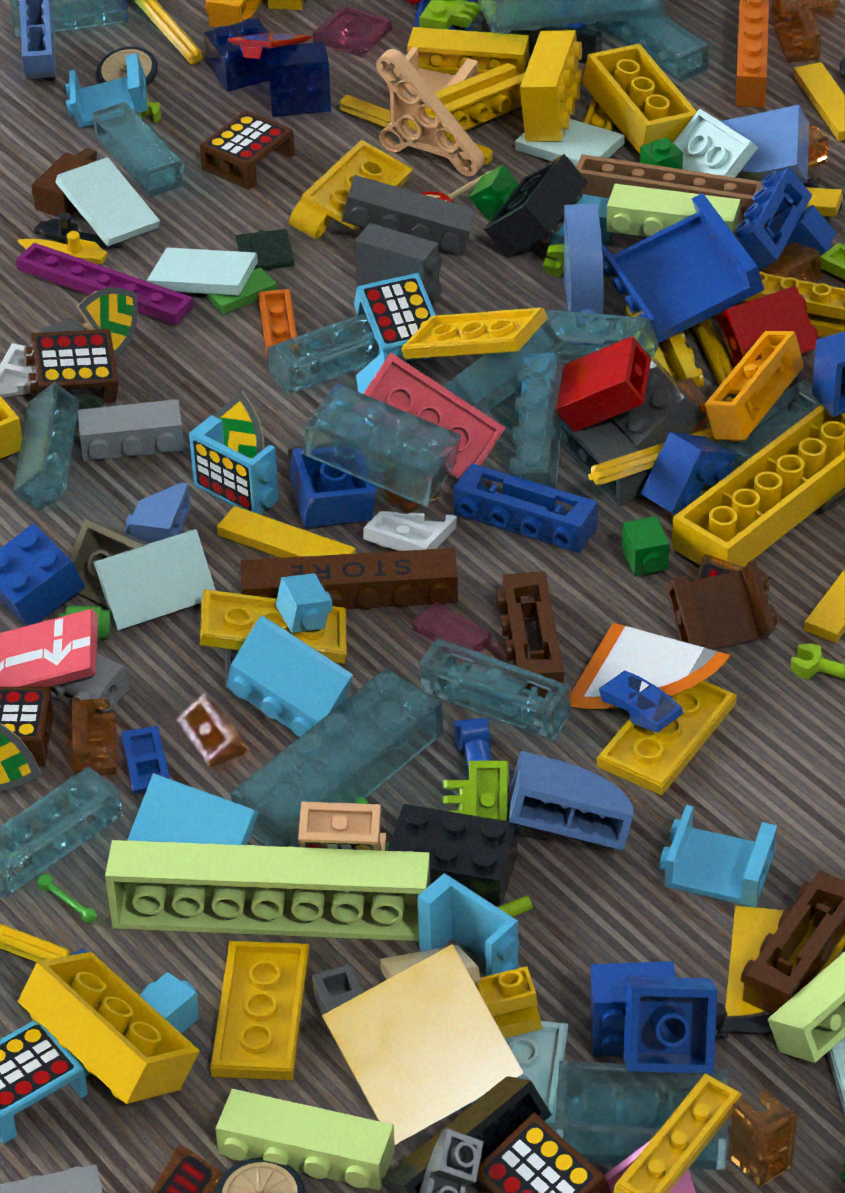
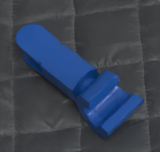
(473, 738)

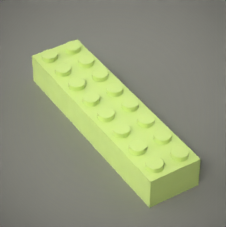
(266, 889)

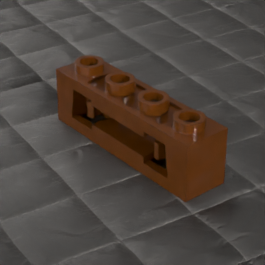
(519, 599)
(769, 977)

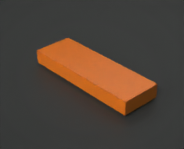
(276, 317)

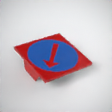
(253, 44)

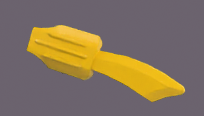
(76, 247)

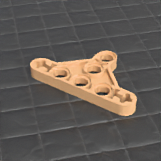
(430, 131)

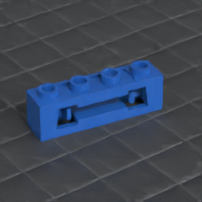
(779, 193)
(525, 508)

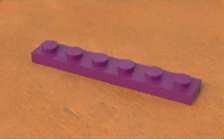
(90, 277)

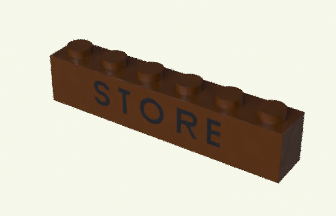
(363, 578)

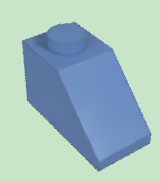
(160, 514)

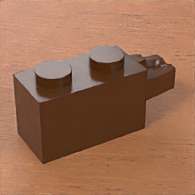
(47, 194)

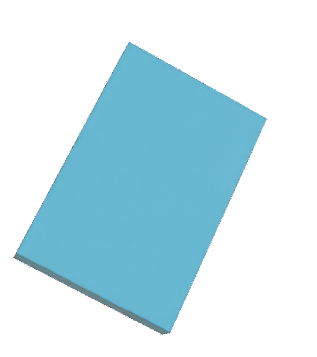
(190, 816)

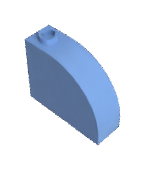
(38, 39)
(780, 140)
(583, 259)
(569, 801)

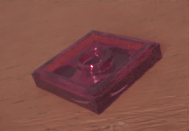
(352, 31)

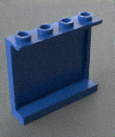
(684, 272)

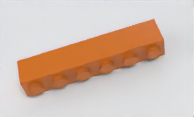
(752, 53)

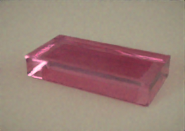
(451, 627)

